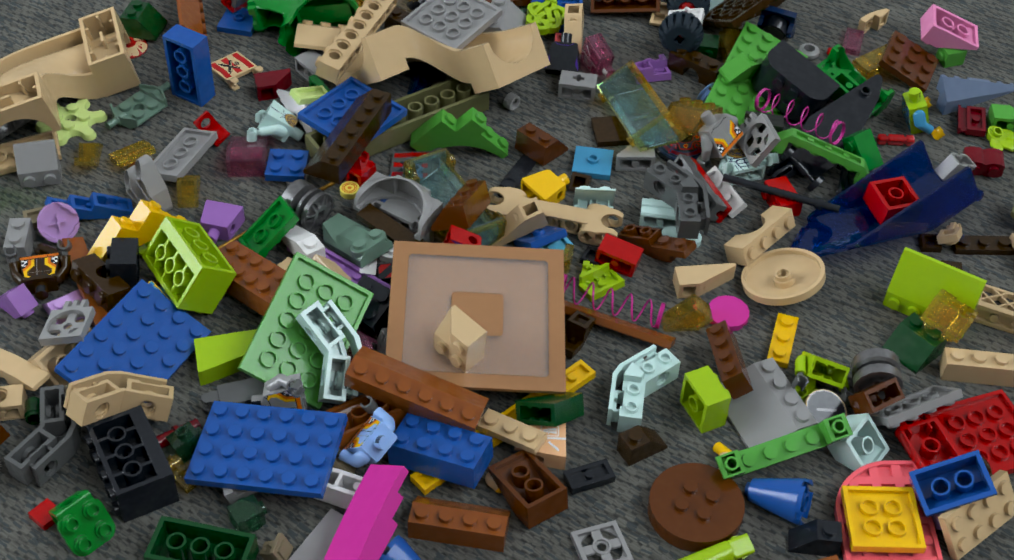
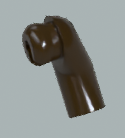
(43, 248)

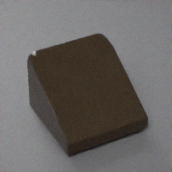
(578, 180)

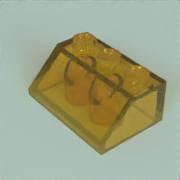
(688, 113)

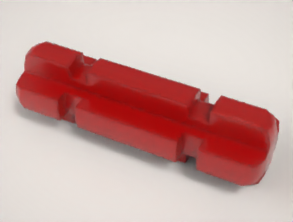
(895, 139)

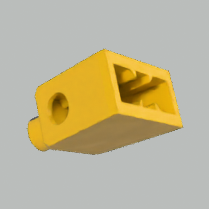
(545, 186)

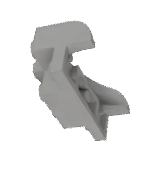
(405, 203)

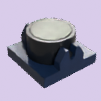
(778, 22)

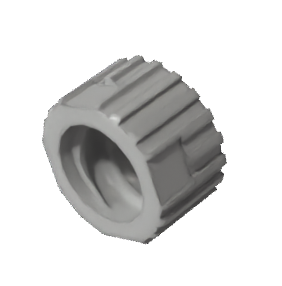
(511, 101)

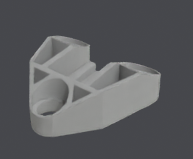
(146, 183)

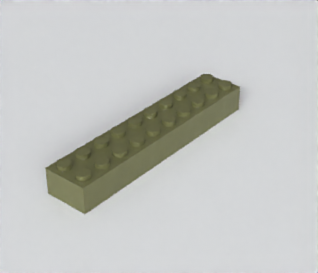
(449, 95)

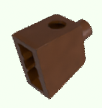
(868, 400)

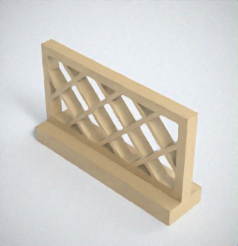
(996, 315)

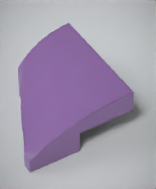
(654, 69)

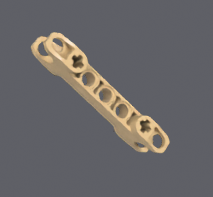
(587, 223)

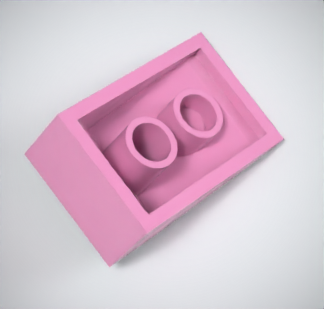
(948, 30)

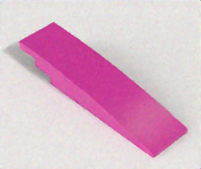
(368, 519)

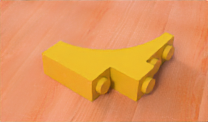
(141, 225)

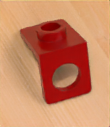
(212, 126)

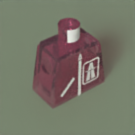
(597, 55)

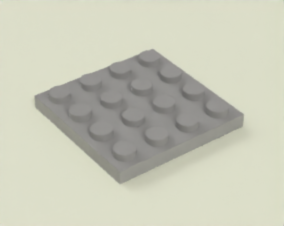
(452, 21)

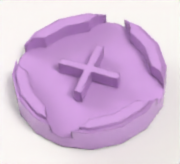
(57, 221)

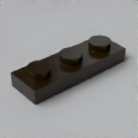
(983, 245)

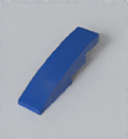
(97, 206)

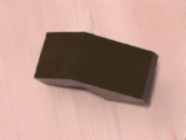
(576, 332)

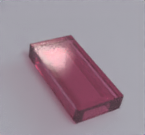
(853, 41)

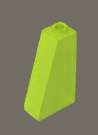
(220, 354)

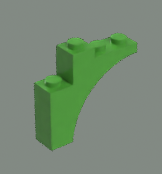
(468, 130)

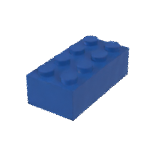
(189, 65)
(441, 450)

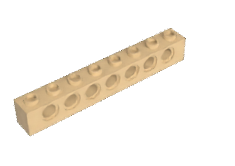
(348, 43)

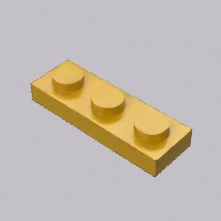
(783, 339)

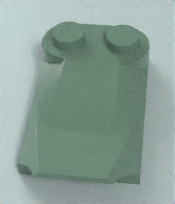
(354, 240)

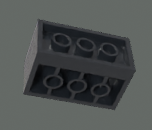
(131, 464)

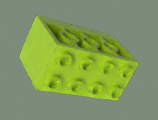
(188, 265)

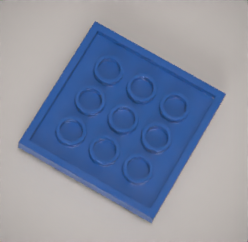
(330, 108)

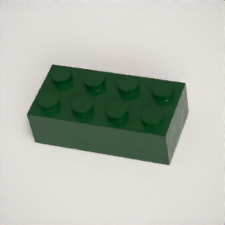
(197, 541)

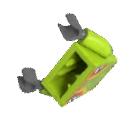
(822, 370)

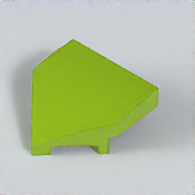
(603, 279)

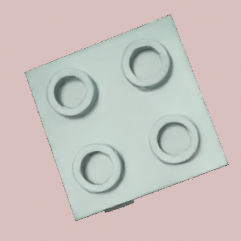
(586, 195)

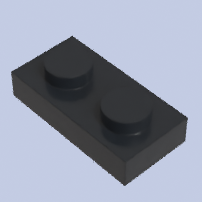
(589, 476)

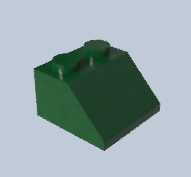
(142, 21)
(915, 343)

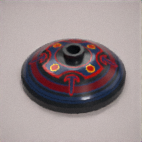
(689, 146)

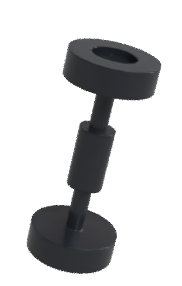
(801, 168)

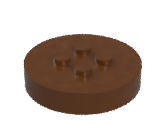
(695, 506)

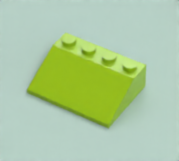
(922, 278)

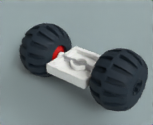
(683, 24)

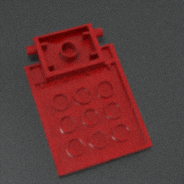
(964, 427)

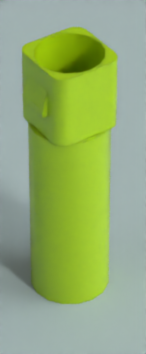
(734, 549)

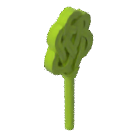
(547, 15)

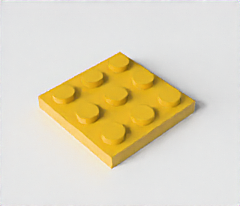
(882, 519)

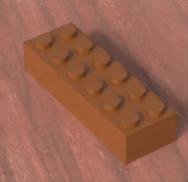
(255, 277)

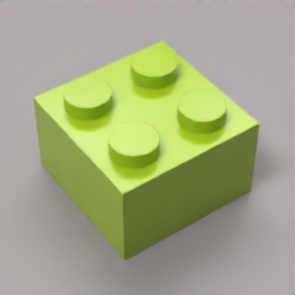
(705, 399)

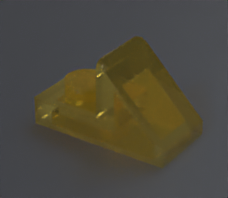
(188, 191)

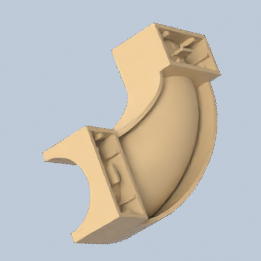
(485, 62)
(76, 64)

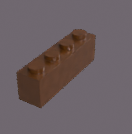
(729, 360)

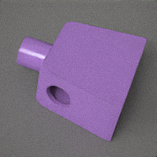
(221, 219)

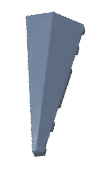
(967, 92)

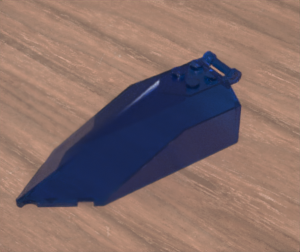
(857, 226)

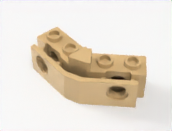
(116, 392)

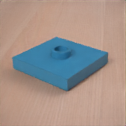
(593, 162)

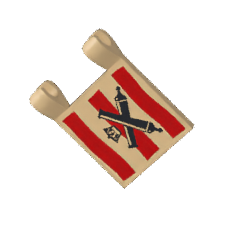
(233, 67)

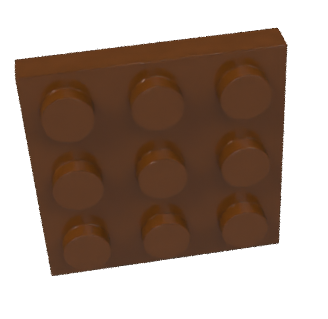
(908, 61)

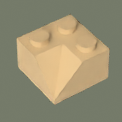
(460, 339)

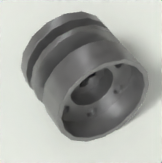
(309, 204)

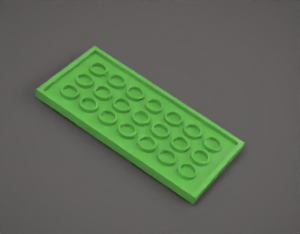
(740, 96)

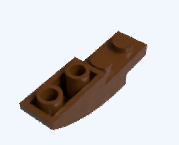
(656, 245)

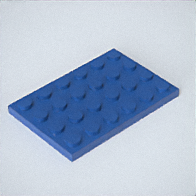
(137, 336)
(267, 449)

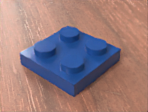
(286, 165)

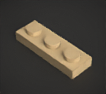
(512, 431)

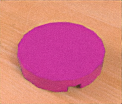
(731, 310)

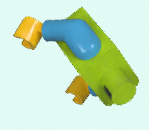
(916, 113)

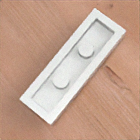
(728, 192)

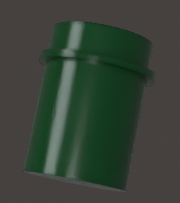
(32, 410)

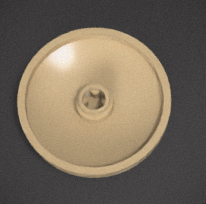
(783, 276)

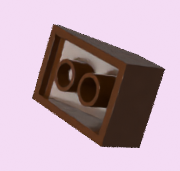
(529, 488)

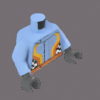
(372, 439)

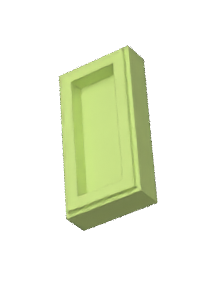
(307, 95)

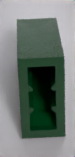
(550, 409)

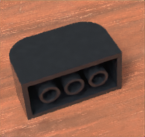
(795, 79)

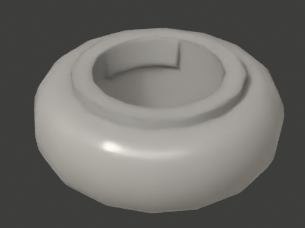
(814, 50)

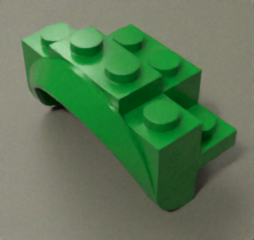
(845, 74)

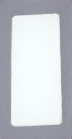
(370, 268)

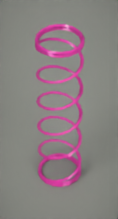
(833, 128)
(659, 317)

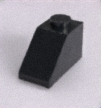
(816, 538)

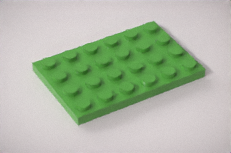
(282, 343)

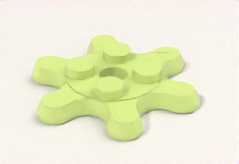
(80, 127)

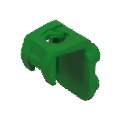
(83, 522)

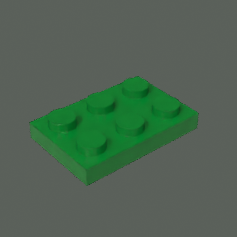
(270, 227)

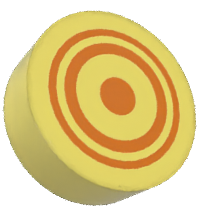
(349, 189)

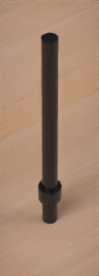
(818, 203)

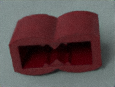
(988, 161)

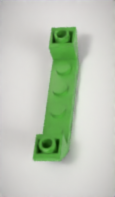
(821, 148)
(784, 448)

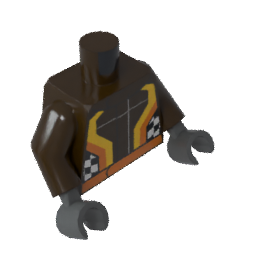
(41, 272)

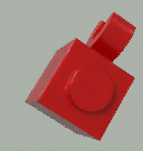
(361, 170)

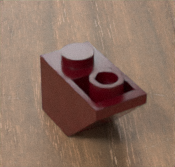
(269, 82)

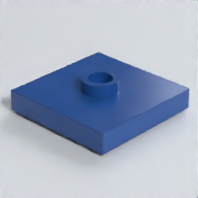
(236, 23)
(541, 237)

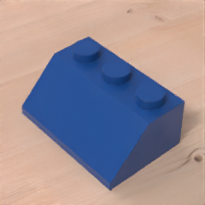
(952, 483)

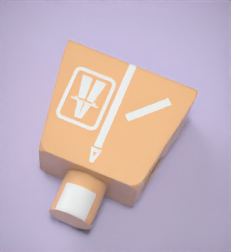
(553, 450)

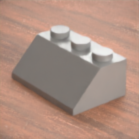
(511, 17)

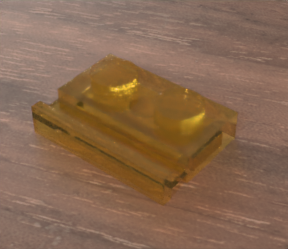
(132, 152)

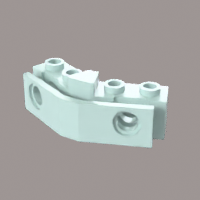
(328, 339)
(639, 380)

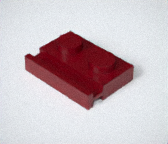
(971, 120)

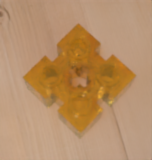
(948, 316)

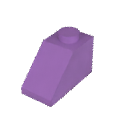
(18, 302)

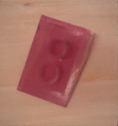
(246, 157)

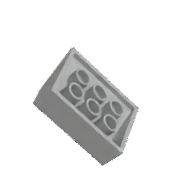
(770, 409)

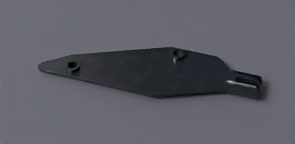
(851, 109)

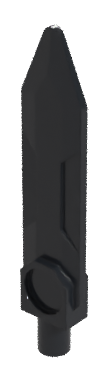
(519, 171)

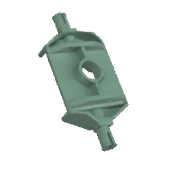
(149, 98)

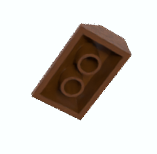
(464, 206)

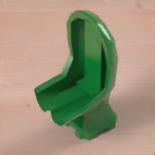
(289, 13)

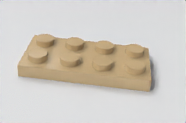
(974, 522)

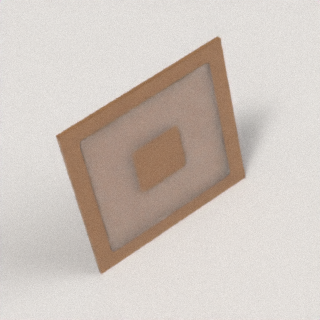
(504, 290)

